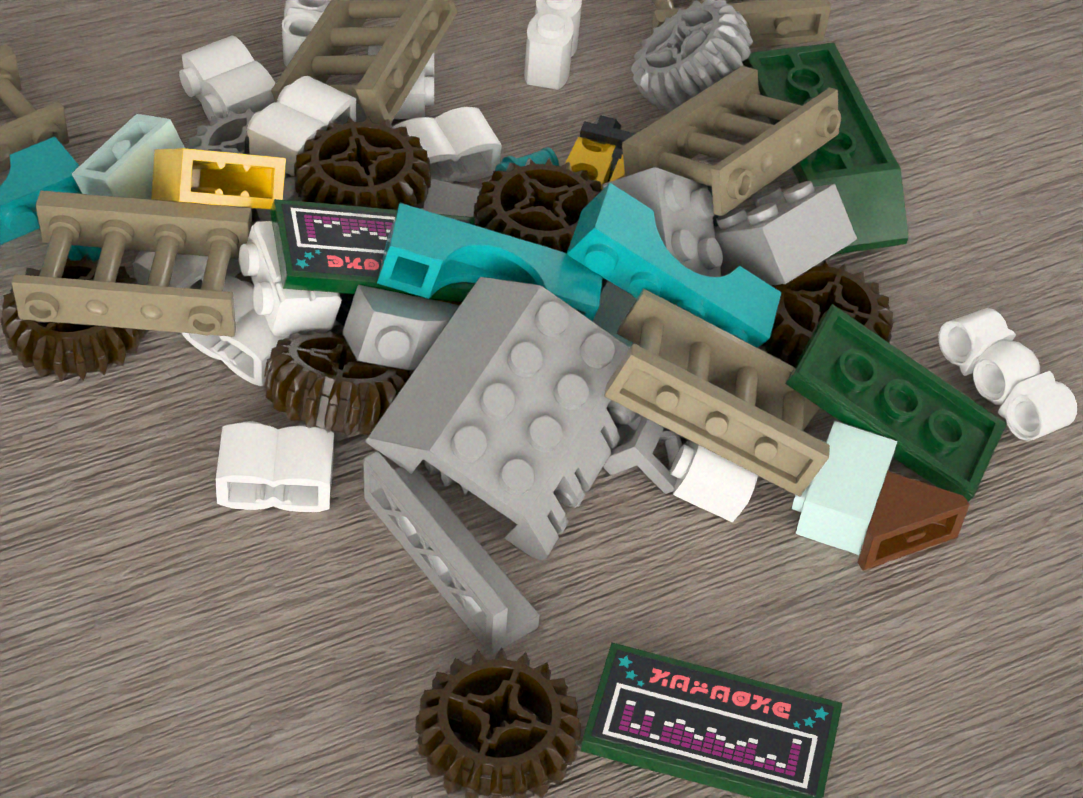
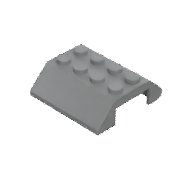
(512, 407)

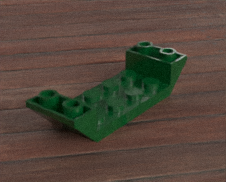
(854, 159)

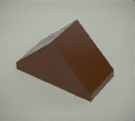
(910, 519)

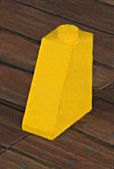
(217, 178)

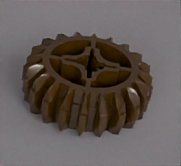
(363, 166)
(535, 202)
(810, 296)
(68, 346)
(325, 385)
(518, 755)

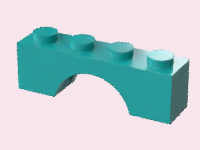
(32, 170)
(623, 246)
(436, 251)

